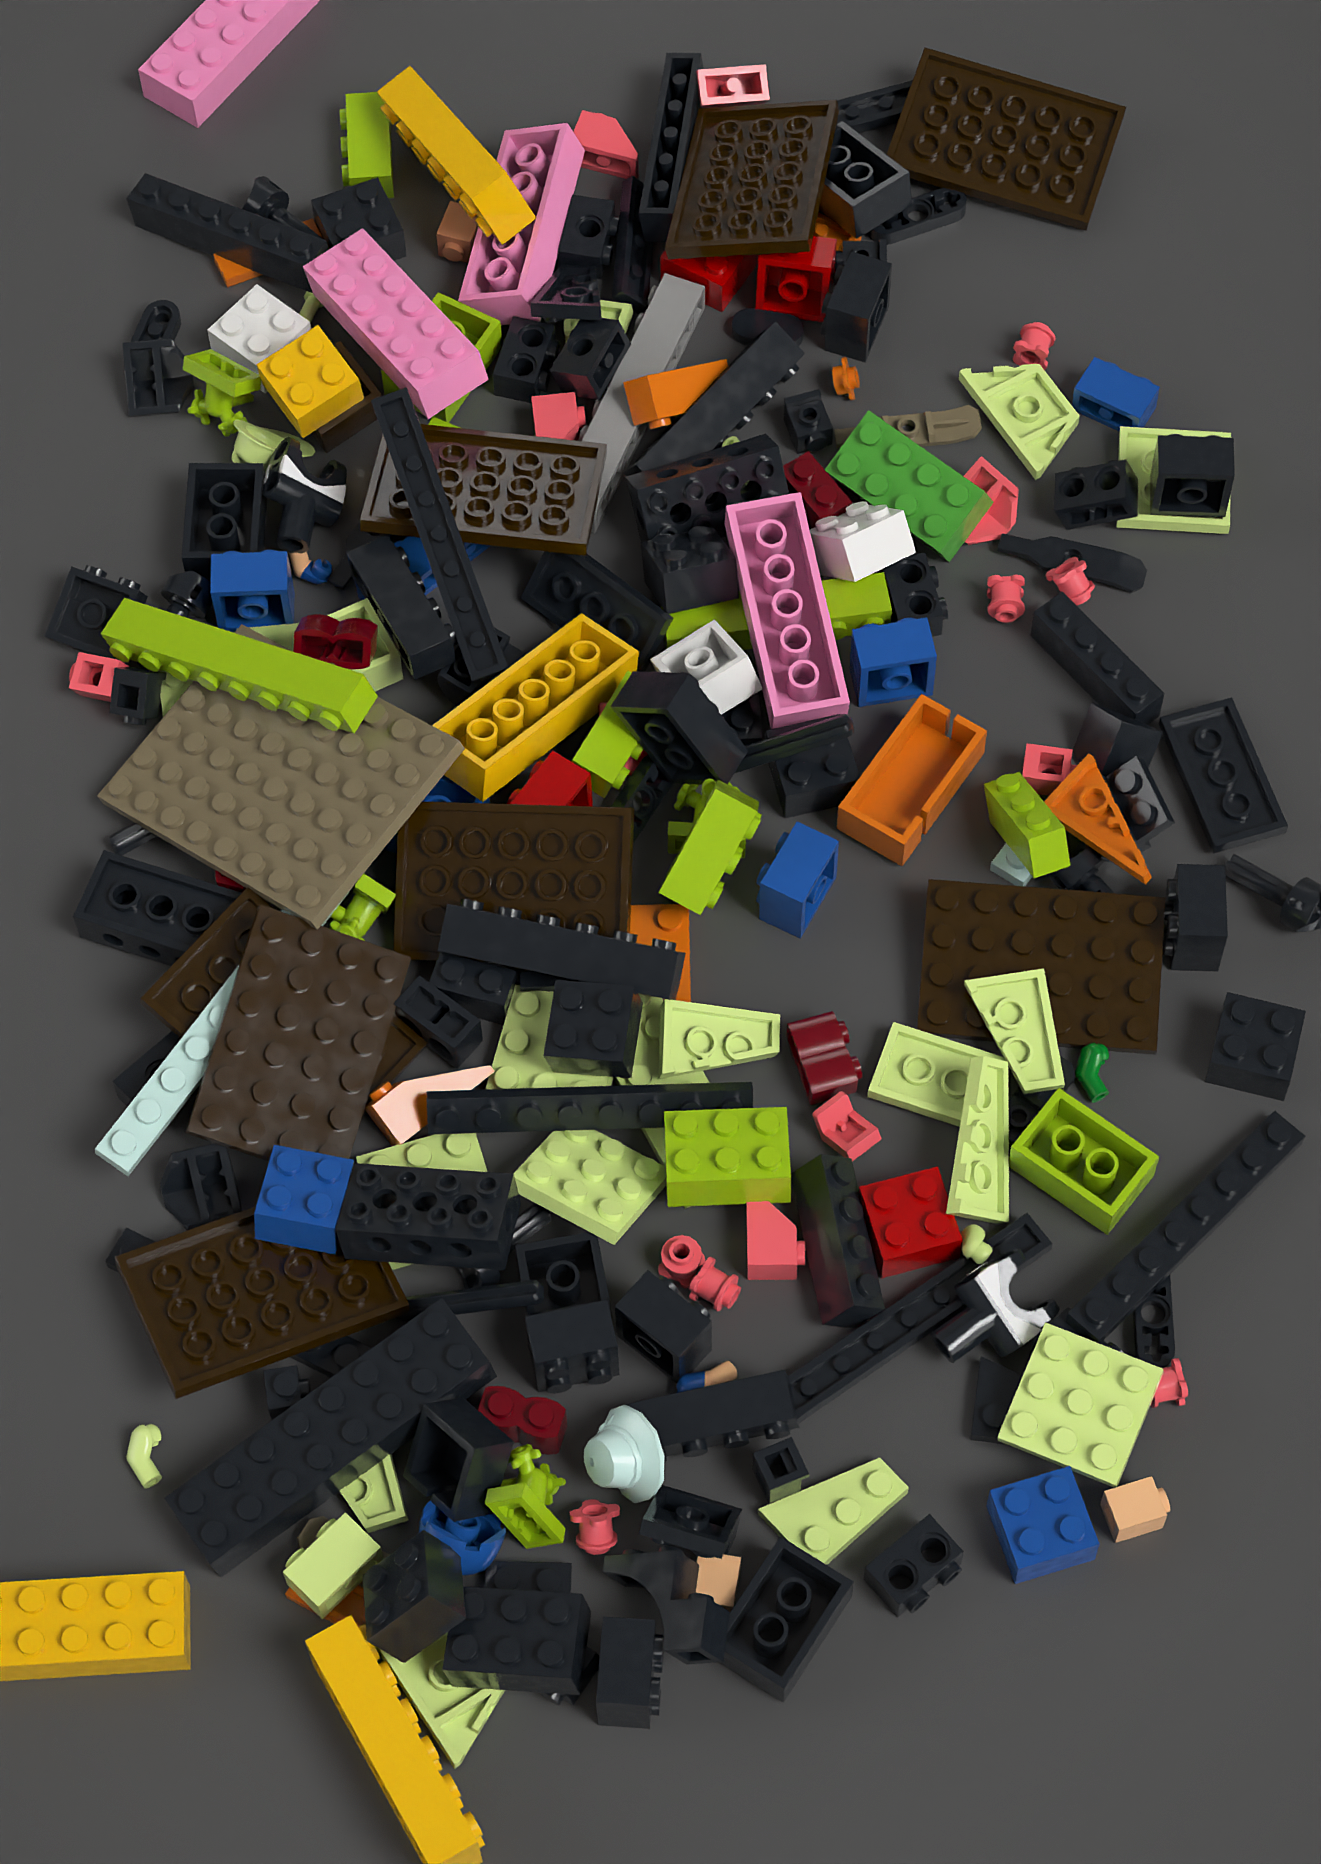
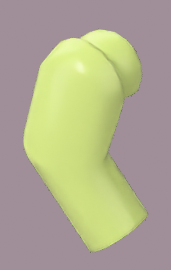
(973, 1244)
(139, 1453)

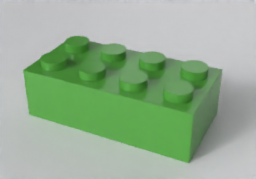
(896, 472)

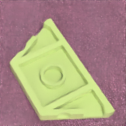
(1024, 410)
(449, 1712)

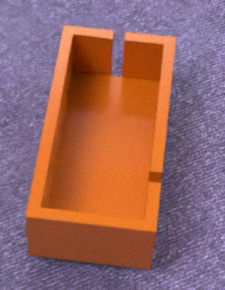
(911, 780)

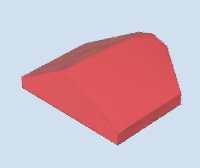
(1004, 494)

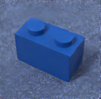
(1114, 396)

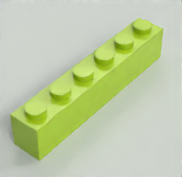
(847, 601)

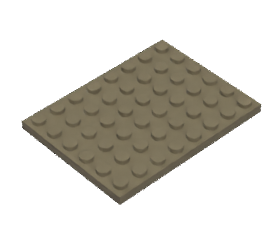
(280, 796)

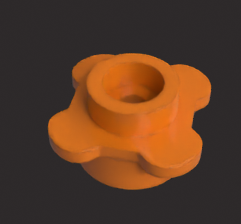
(845, 379)

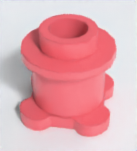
(1034, 345)
(1072, 580)
(1005, 597)
(681, 1269)
(715, 1286)
(1171, 1386)
(595, 1526)

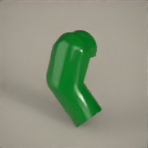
(1087, 1070)

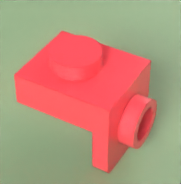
(845, 1128)

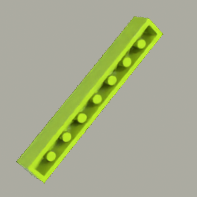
(239, 666)

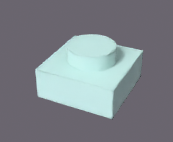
(1010, 867)

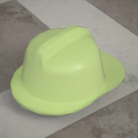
(258, 444)

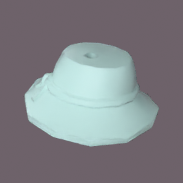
(626, 1455)

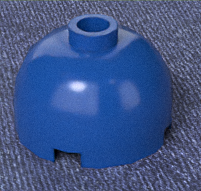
(473, 1539)

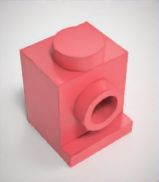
(87, 672)
(1046, 767)

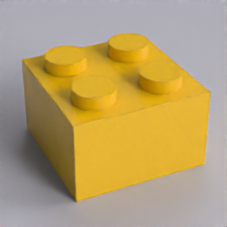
(310, 381)

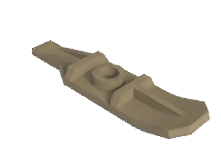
(930, 427)

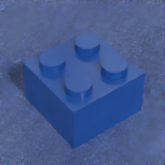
(252, 589)
(892, 661)
(797, 879)
(302, 1199)
(1042, 1524)

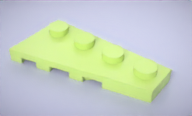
(982, 1153)

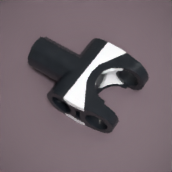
(303, 495)
(992, 1312)

